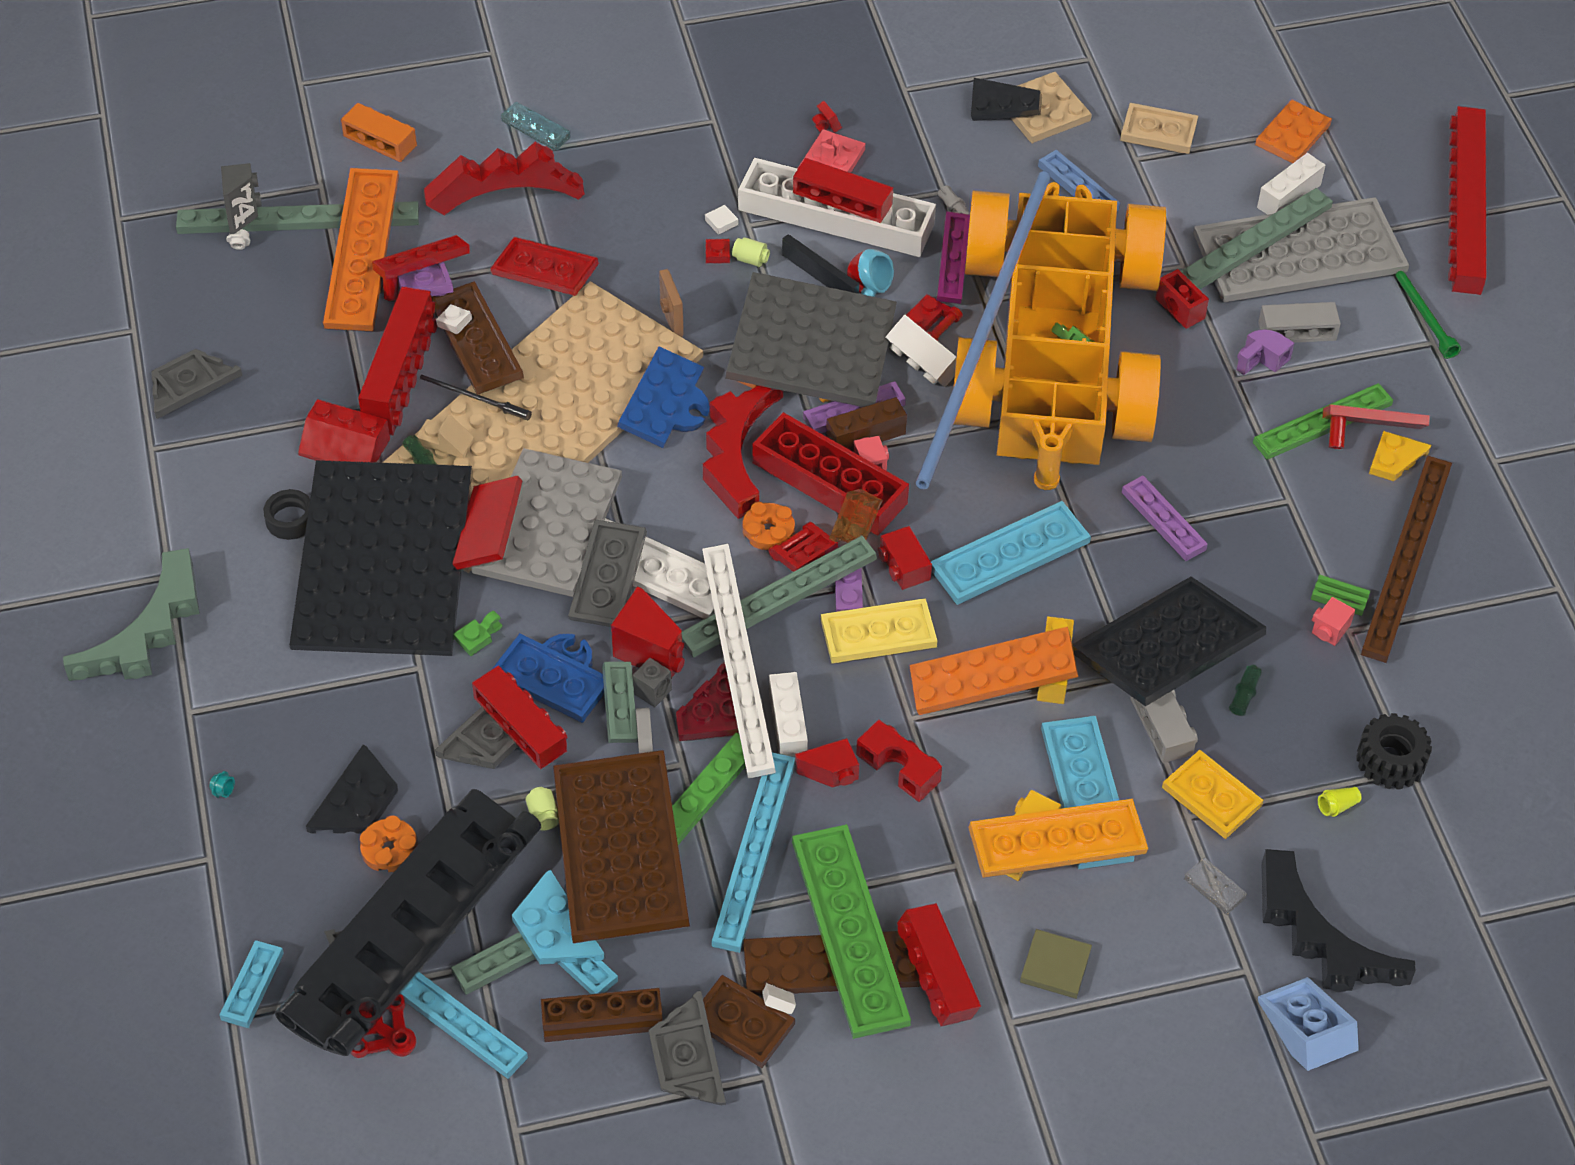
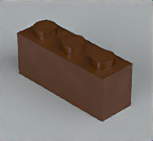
(880, 419)

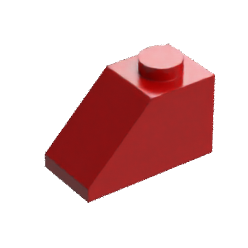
(829, 764)

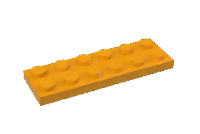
(1057, 837)

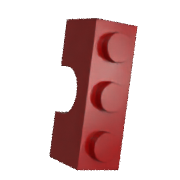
(884, 744)

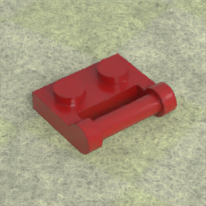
(929, 311)
(803, 547)

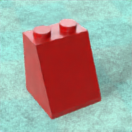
(647, 632)

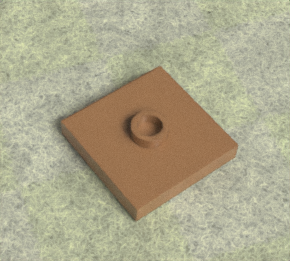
(671, 302)

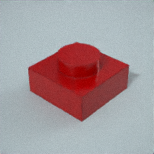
(717, 250)

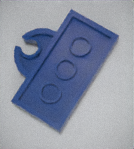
(665, 399)
(554, 674)

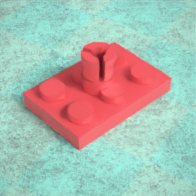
(836, 151)

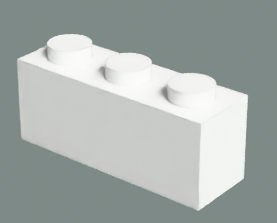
(1291, 184)
(922, 351)
(787, 714)

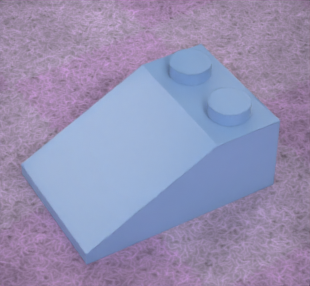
(1310, 1023)

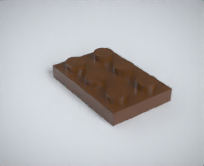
(744, 1021)

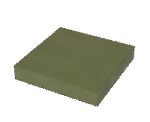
(1056, 963)

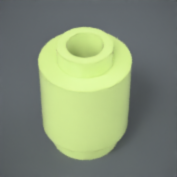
(750, 251)
(543, 806)

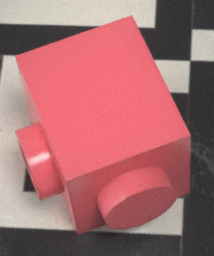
(872, 450)
(1332, 621)

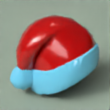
(872, 271)

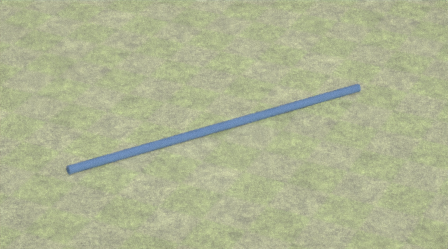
(982, 332)

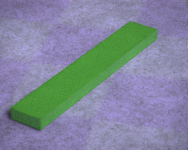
(1314, 425)

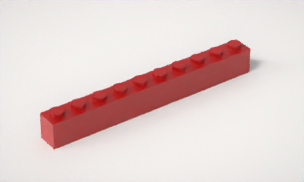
(1467, 200)

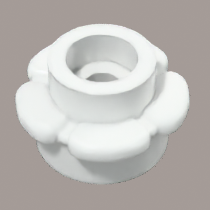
(239, 239)

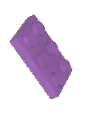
(431, 278)

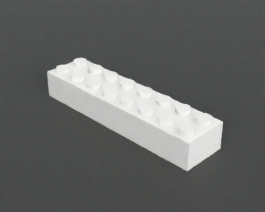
(769, 193)

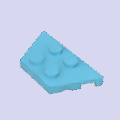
(546, 925)

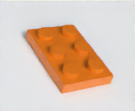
(1293, 131)

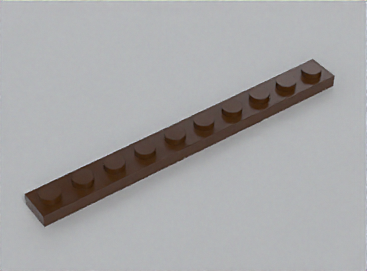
(1406, 559)

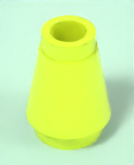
(1336, 801)

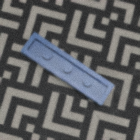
(1070, 176)

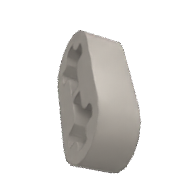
(644, 730)

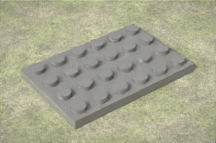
(553, 521)

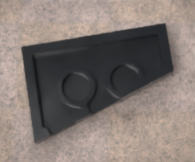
(1003, 100)

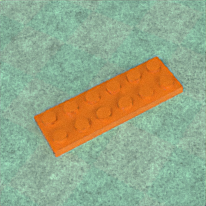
(993, 671)

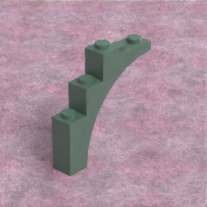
(153, 628)

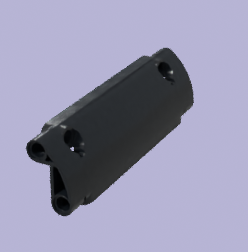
(405, 923)

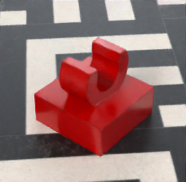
(826, 118)

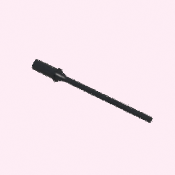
(505, 407)

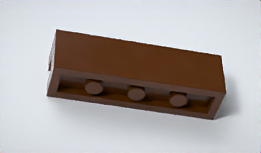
(600, 1014)

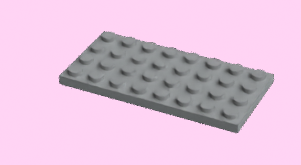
(1336, 247)

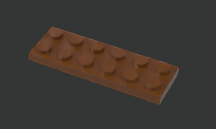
(480, 343)
(802, 964)

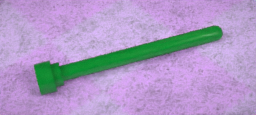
(1448, 346)

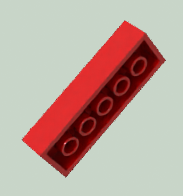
(399, 357)
(826, 469)

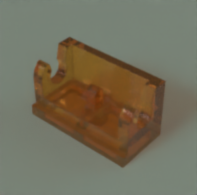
(855, 516)

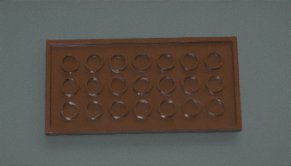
(619, 847)

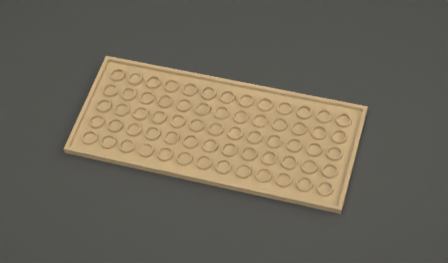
(575, 383)

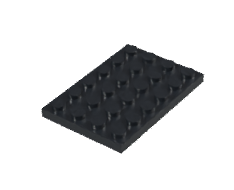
(1168, 640)

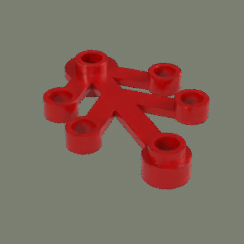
(389, 1034)

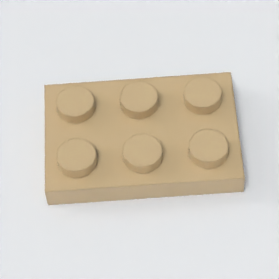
(1159, 128)

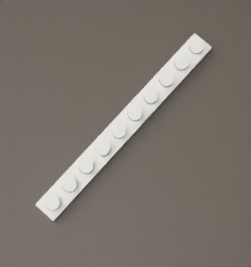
(738, 662)

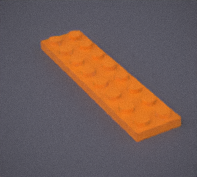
(361, 239)

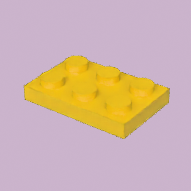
(1212, 794)

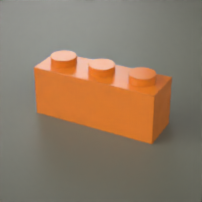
(379, 132)

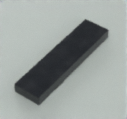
(817, 266)

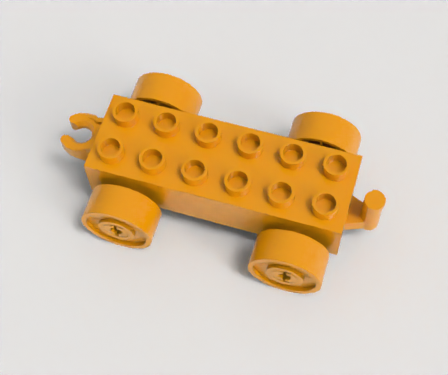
(1053, 387)

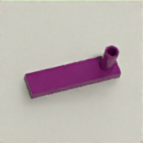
(953, 257)

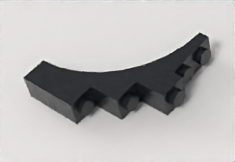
(1313, 936)

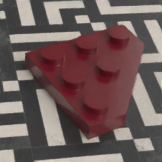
(709, 711)

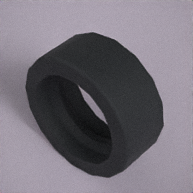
(279, 501)

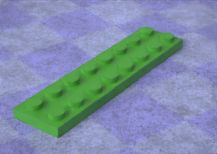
(851, 932)

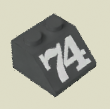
(239, 195)

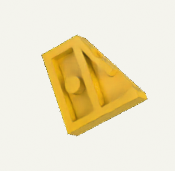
(1396, 455)

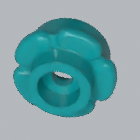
(222, 784)

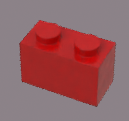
(905, 558)

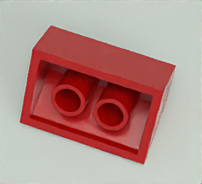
(342, 434)

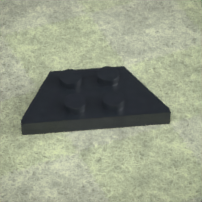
(356, 797)

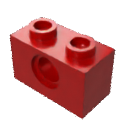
(1182, 299)

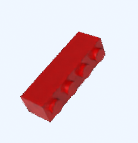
(843, 190)
(520, 716)
(938, 964)

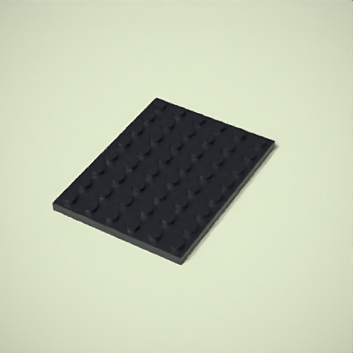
(381, 558)

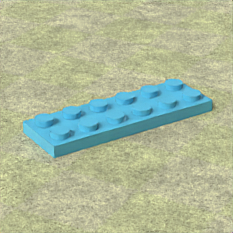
(1009, 552)
(1080, 768)

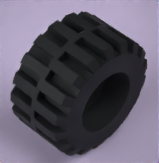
(1399, 734)

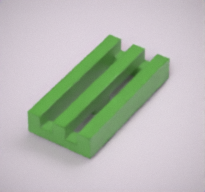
(1341, 592)

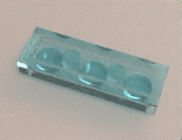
(535, 126)

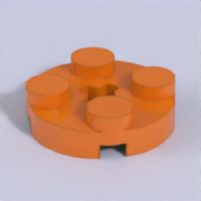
(768, 513)
(383, 831)

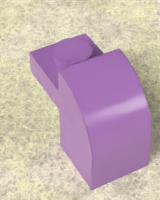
(1267, 348)

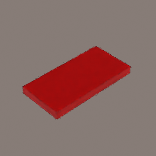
(544, 266)
(488, 522)

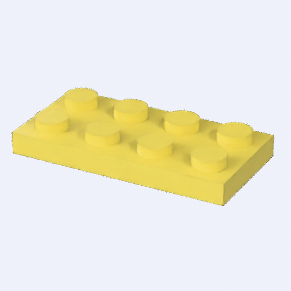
(878, 630)

